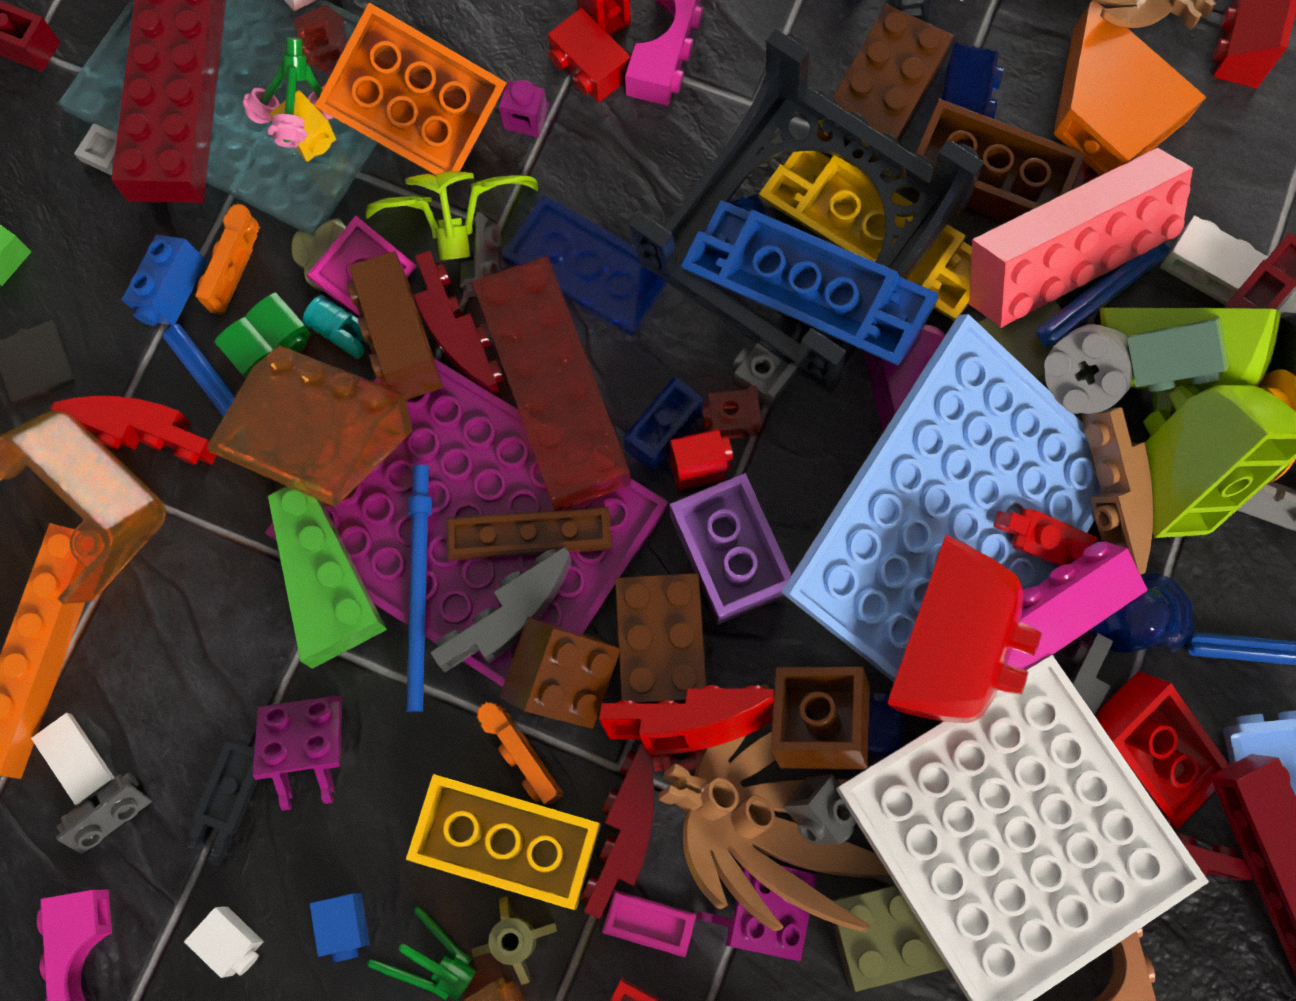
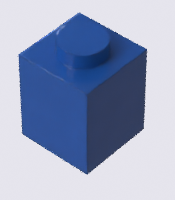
(340, 926)

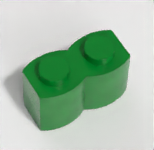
(260, 332)

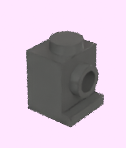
(769, 385)

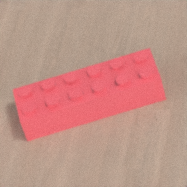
(1078, 236)

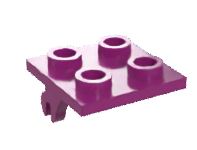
(297, 739)
(752, 935)

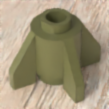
(526, 935)

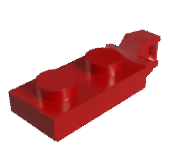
(1044, 536)

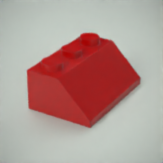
(1252, 39)

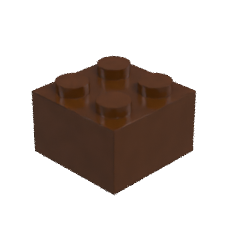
(559, 673)
(821, 718)

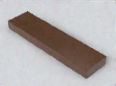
(528, 533)

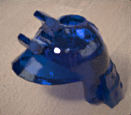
(1152, 619)

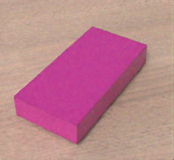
(649, 923)

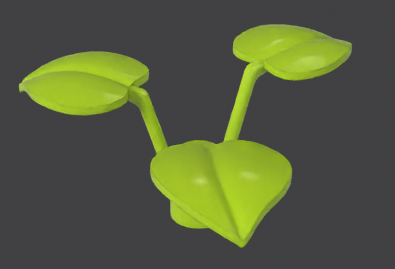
(451, 234)

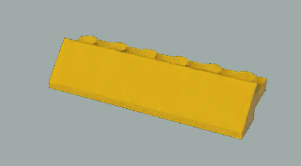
(847, 212)

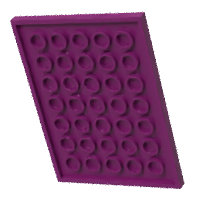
(476, 468)

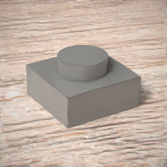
(98, 148)

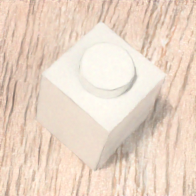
(225, 942)

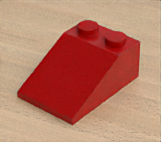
(1162, 745)

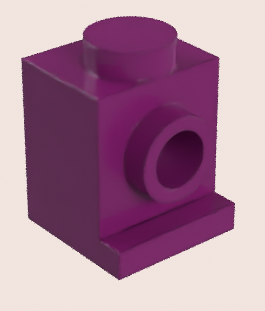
(524, 100)

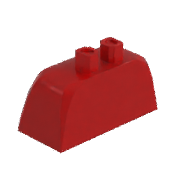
(964, 639)

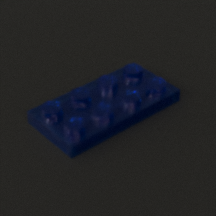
(588, 263)

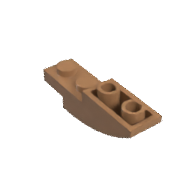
(1126, 496)

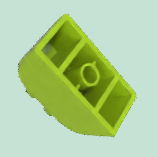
(1246, 332)
(1214, 454)

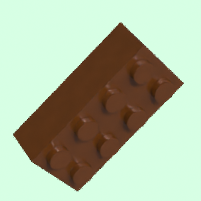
(892, 72)
(1017, 168)

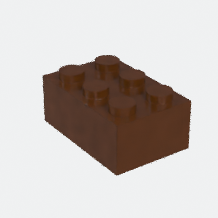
(393, 326)
(660, 637)

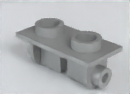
(1273, 504)

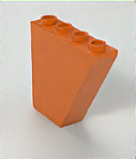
(1118, 95)

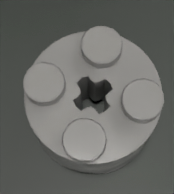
(1082, 390)

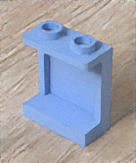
(1264, 738)

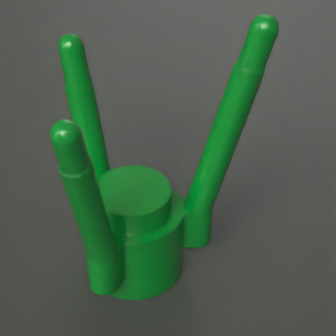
(450, 975)

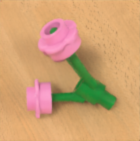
(285, 128)

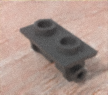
(484, 249)
(88, 824)

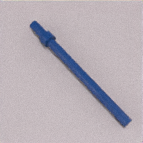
(419, 509)

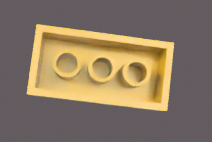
(504, 842)

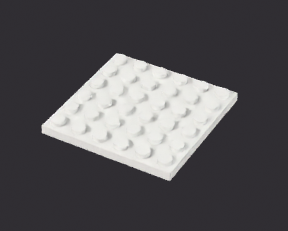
(1021, 840)

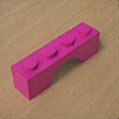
(656, 64)
(70, 930)

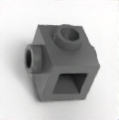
(820, 811)

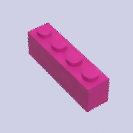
(1078, 599)

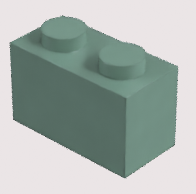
(1178, 354)

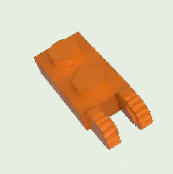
(228, 260)
(518, 751)

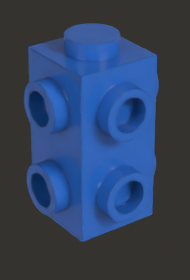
(164, 280)

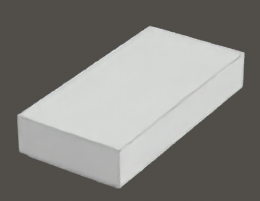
(73, 758)

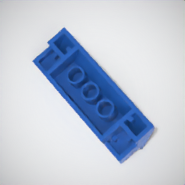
(812, 281)

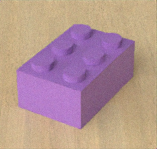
(731, 548)

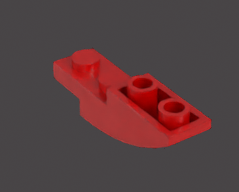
(135, 420)
(705, 721)

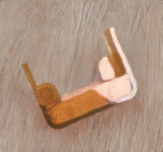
(110, 499)

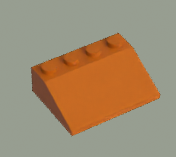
(410, 93)

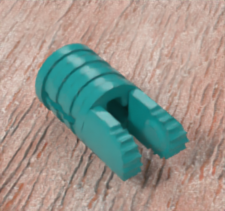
(335, 325)

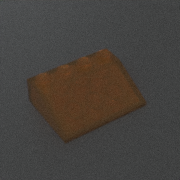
(311, 425)

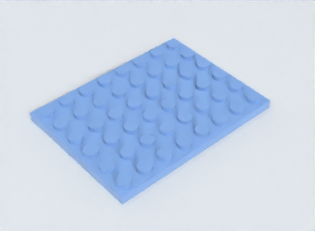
(958, 450)

